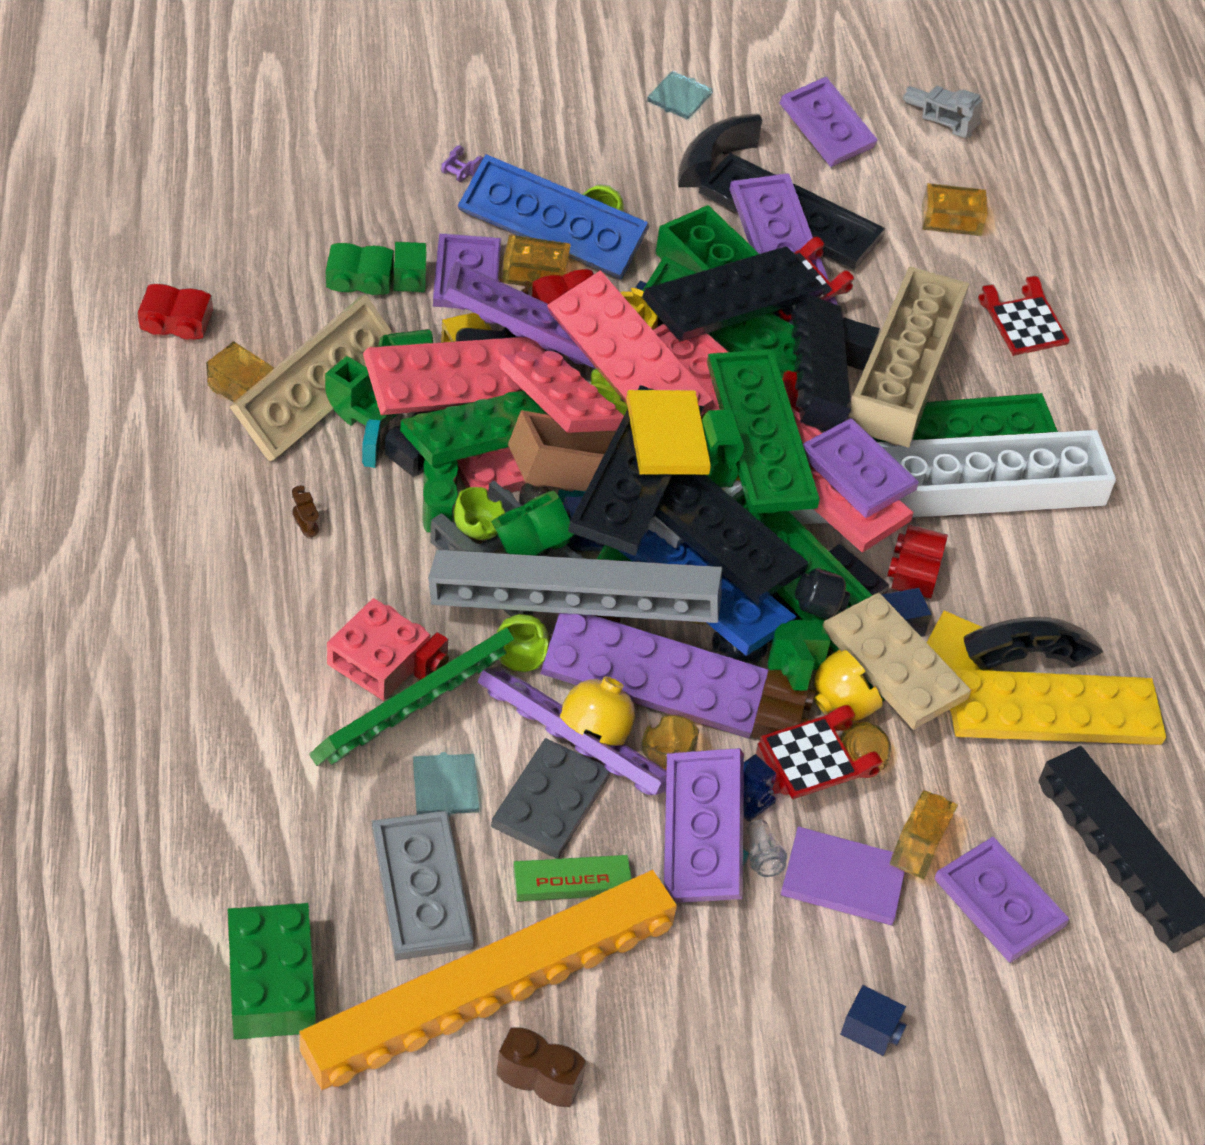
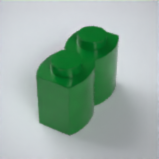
(359, 268)
(723, 445)
(439, 491)
(534, 526)

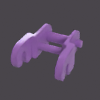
(469, 168)

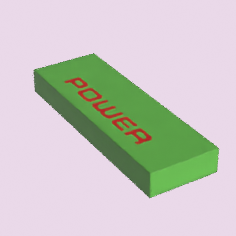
(569, 877)

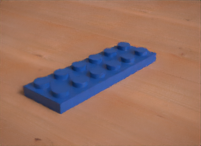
(551, 212)
(740, 618)

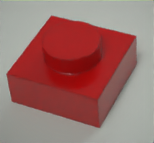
(431, 656)

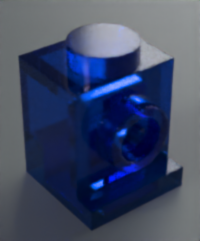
(757, 787)

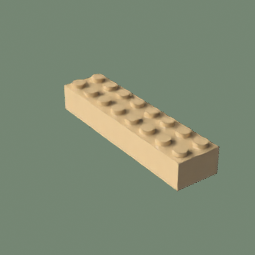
(908, 356)

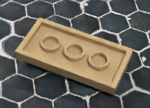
(897, 660)

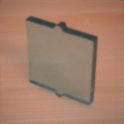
(679, 95)
(445, 784)

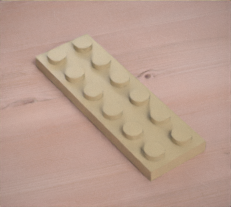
(294, 392)

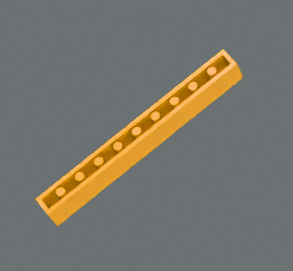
(485, 980)

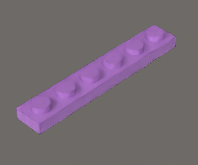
(536, 705)

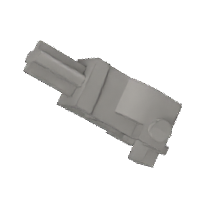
(943, 106)

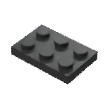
(550, 798)

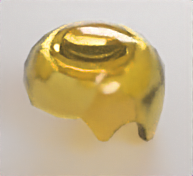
(671, 735)
(866, 738)

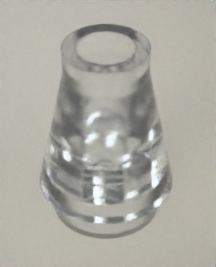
(766, 852)

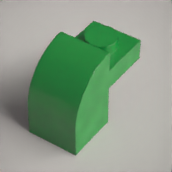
(352, 393)
(798, 650)

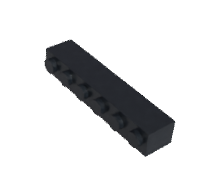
(820, 363)
(1125, 848)

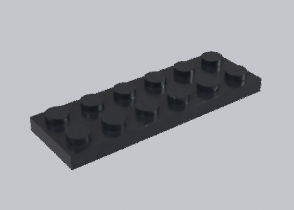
(844, 233)
(732, 293)
(619, 499)
(729, 536)

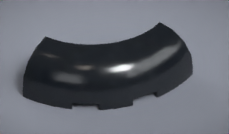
(720, 138)
(1016, 637)

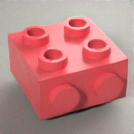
(376, 648)

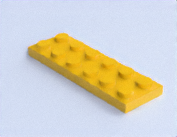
(1058, 708)

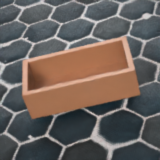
(553, 456)

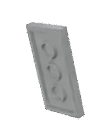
(422, 885)

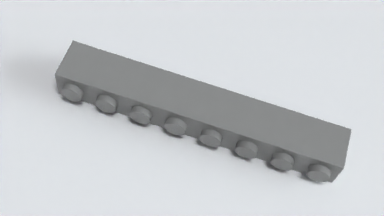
(576, 586)

